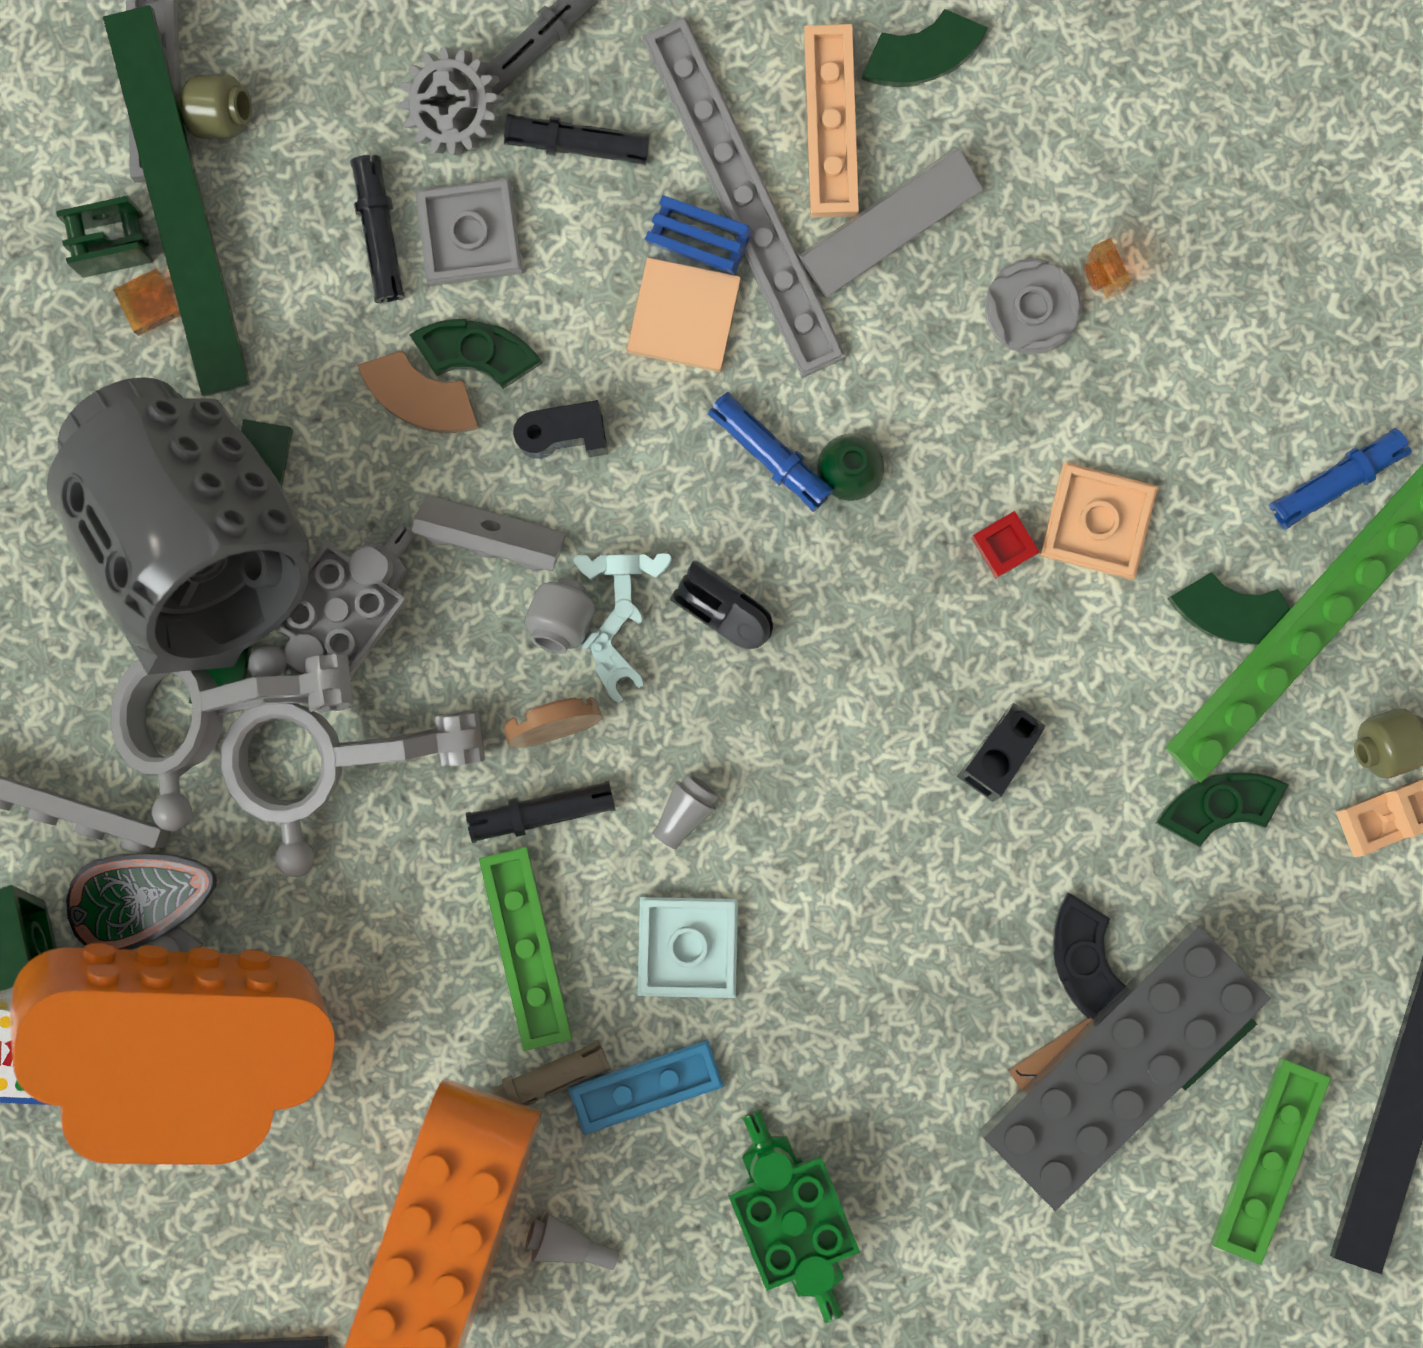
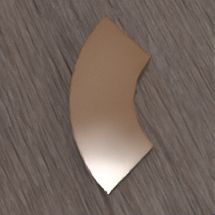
(418, 399)

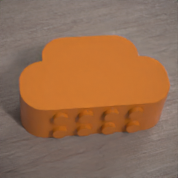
(168, 1048)
(446, 1221)

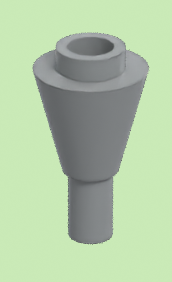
(558, 1242)

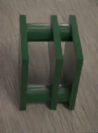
(96, 252)

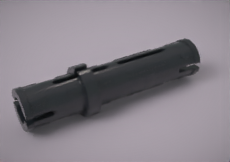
(576, 139)
(374, 209)
(540, 811)

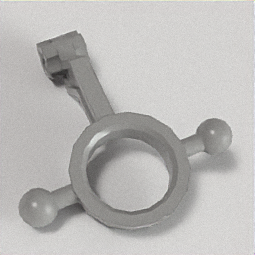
(323, 686)
(455, 738)

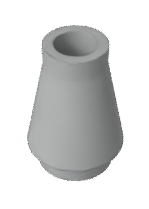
(685, 810)

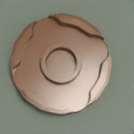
(553, 722)

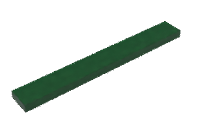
(176, 200)

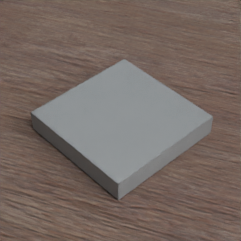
(468, 232)

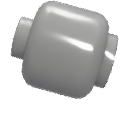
(559, 615)

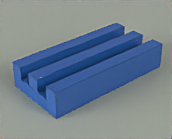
(662, 220)

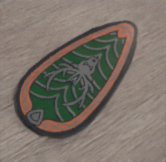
(136, 897)

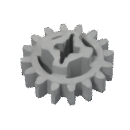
(446, 83)

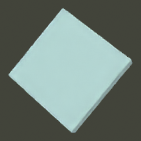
(687, 947)

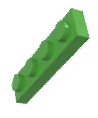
(525, 949)
(1270, 1161)

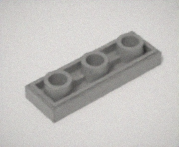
(488, 533)

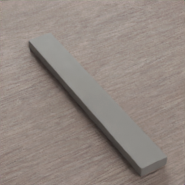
(743, 196)

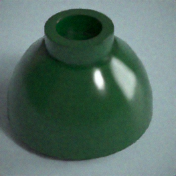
(851, 466)

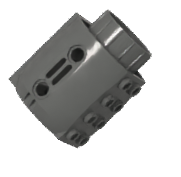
(176, 524)

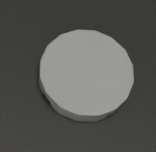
(1025, 323)

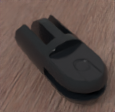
(723, 607)

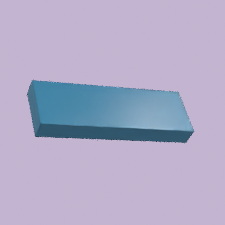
(645, 1087)

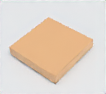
(683, 314)
(1098, 521)

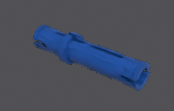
(772, 453)
(1357, 468)

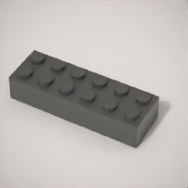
(1124, 1065)

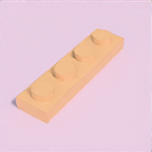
(831, 121)

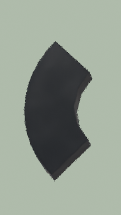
(1081, 956)

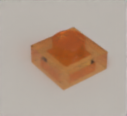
(1106, 269)
(147, 302)

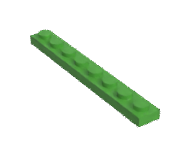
(1301, 633)

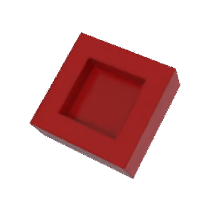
(1005, 544)

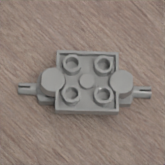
(347, 602)

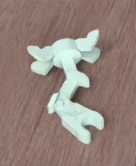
(611, 663)

